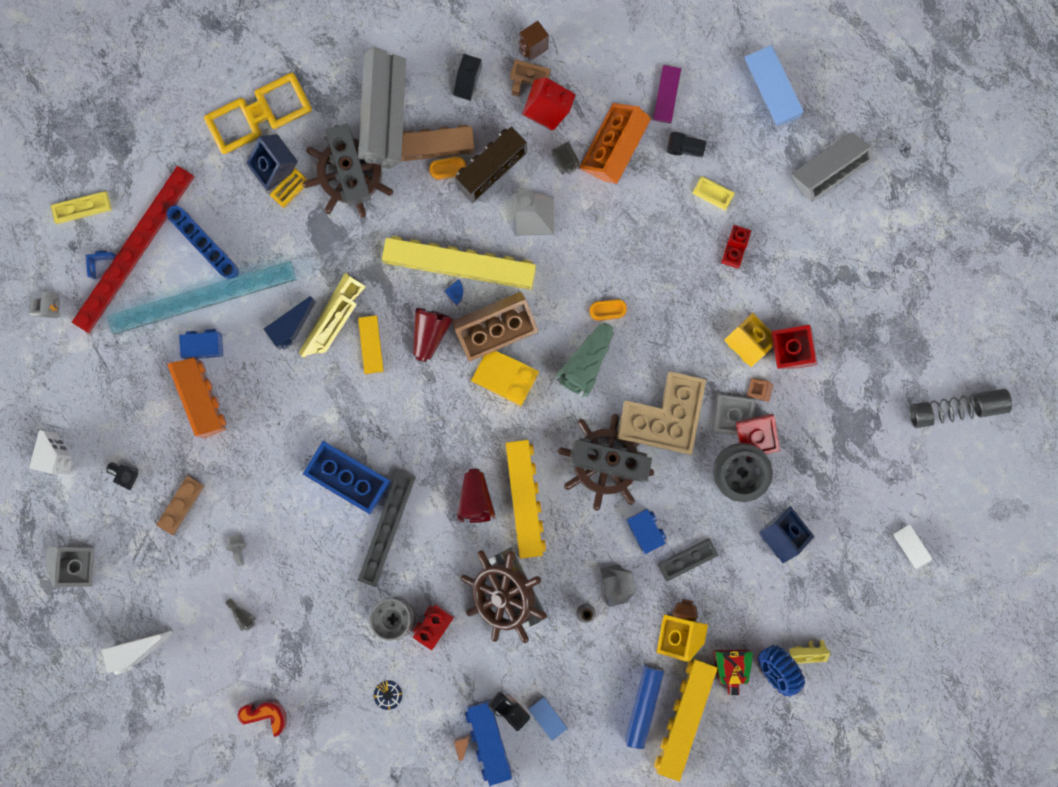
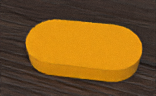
(446, 167)
(608, 310)

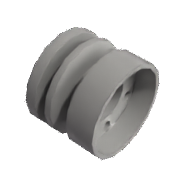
(386, 628)

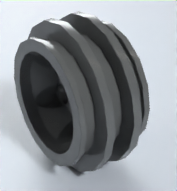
(743, 492)

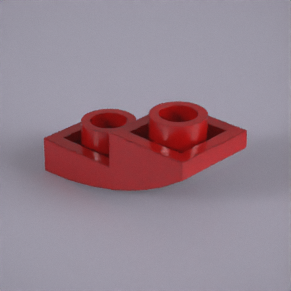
(736, 246)

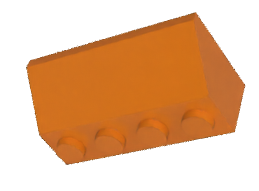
(615, 142)
(197, 397)

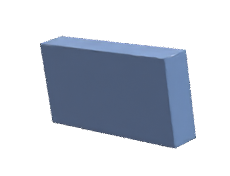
(547, 718)

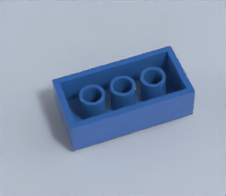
(347, 477)

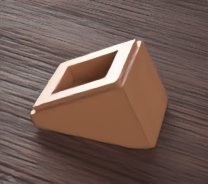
(760, 390)
(461, 745)

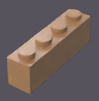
(437, 143)

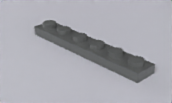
(386, 528)

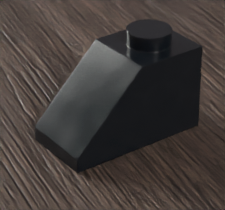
(467, 77)

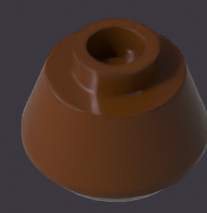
(685, 610)

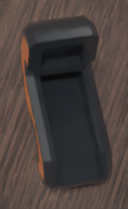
(507, 707)

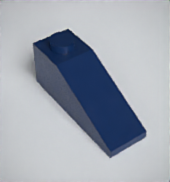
(288, 326)

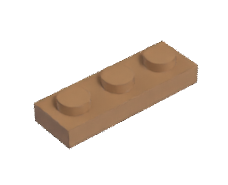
(180, 505)

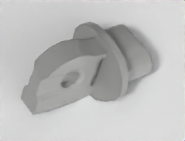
(236, 545)

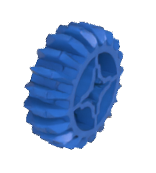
(781, 670)

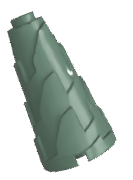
(583, 366)

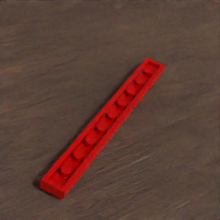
(132, 250)

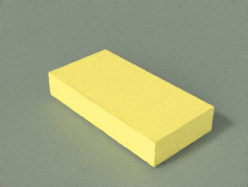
(713, 193)

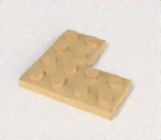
(672, 425)

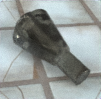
(243, 618)

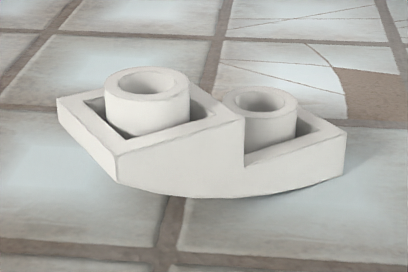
(912, 547)

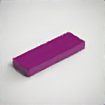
(667, 94)

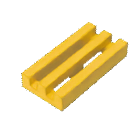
(293, 194)

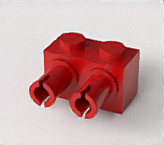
(433, 626)

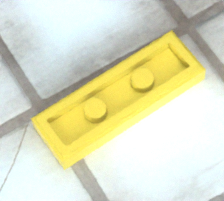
(81, 207)

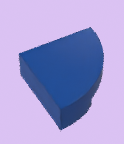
(455, 292)

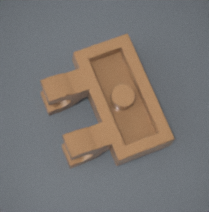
(526, 73)

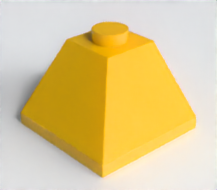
(681, 638)

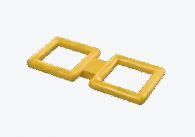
(257, 113)

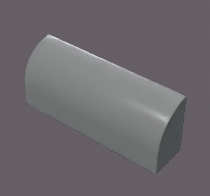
(832, 166)

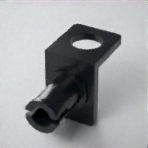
(124, 475)

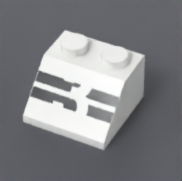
(50, 454)

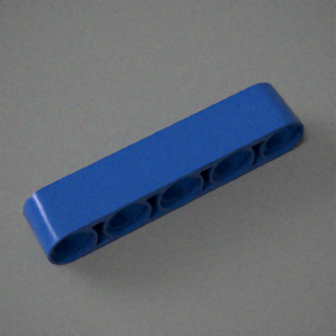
(197, 236)

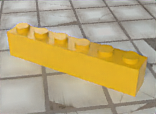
(524, 499)
(686, 719)

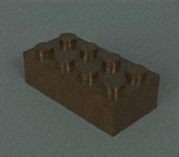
(491, 164)

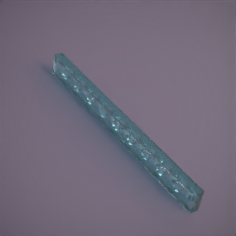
(201, 298)

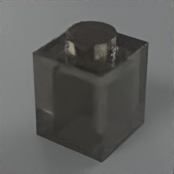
(565, 158)

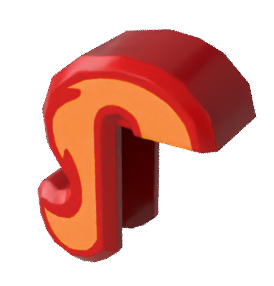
(266, 710)

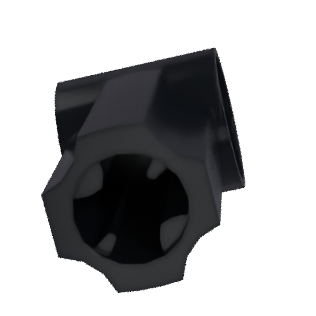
(681, 144)

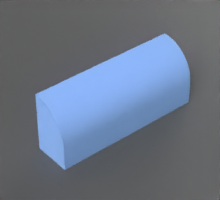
(774, 86)

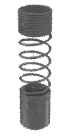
(984, 404)

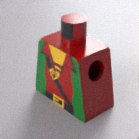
(733, 668)

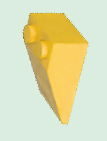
(505, 377)

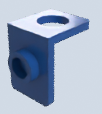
(98, 256)

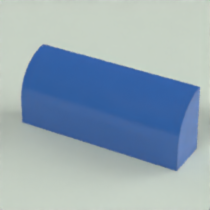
(644, 707)

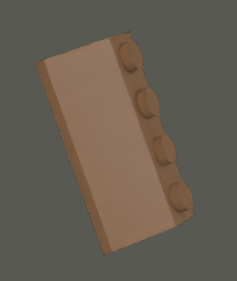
(495, 326)

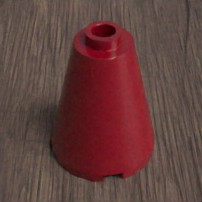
(428, 332)
(475, 499)

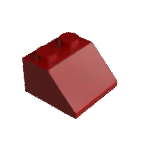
(548, 103)
(794, 347)

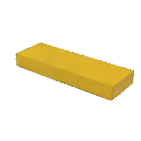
(371, 345)

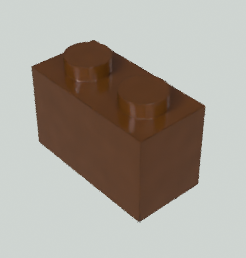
(533, 41)

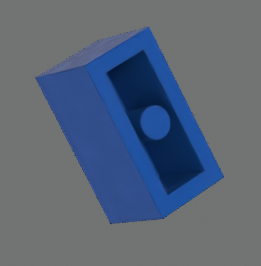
(201, 344)
(646, 531)

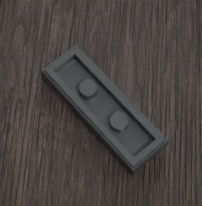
(687, 559)

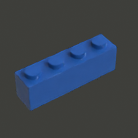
(489, 743)

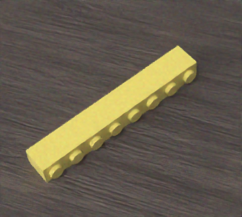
(459, 263)

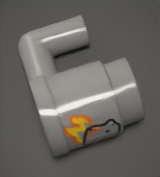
(49, 306)

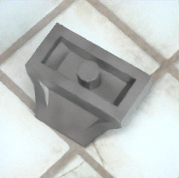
(617, 584)

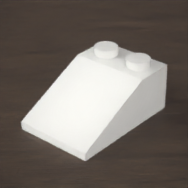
(125, 655)

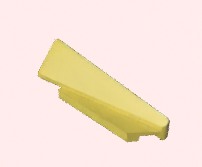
(333, 316)

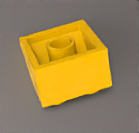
(751, 340)

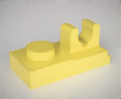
(810, 654)

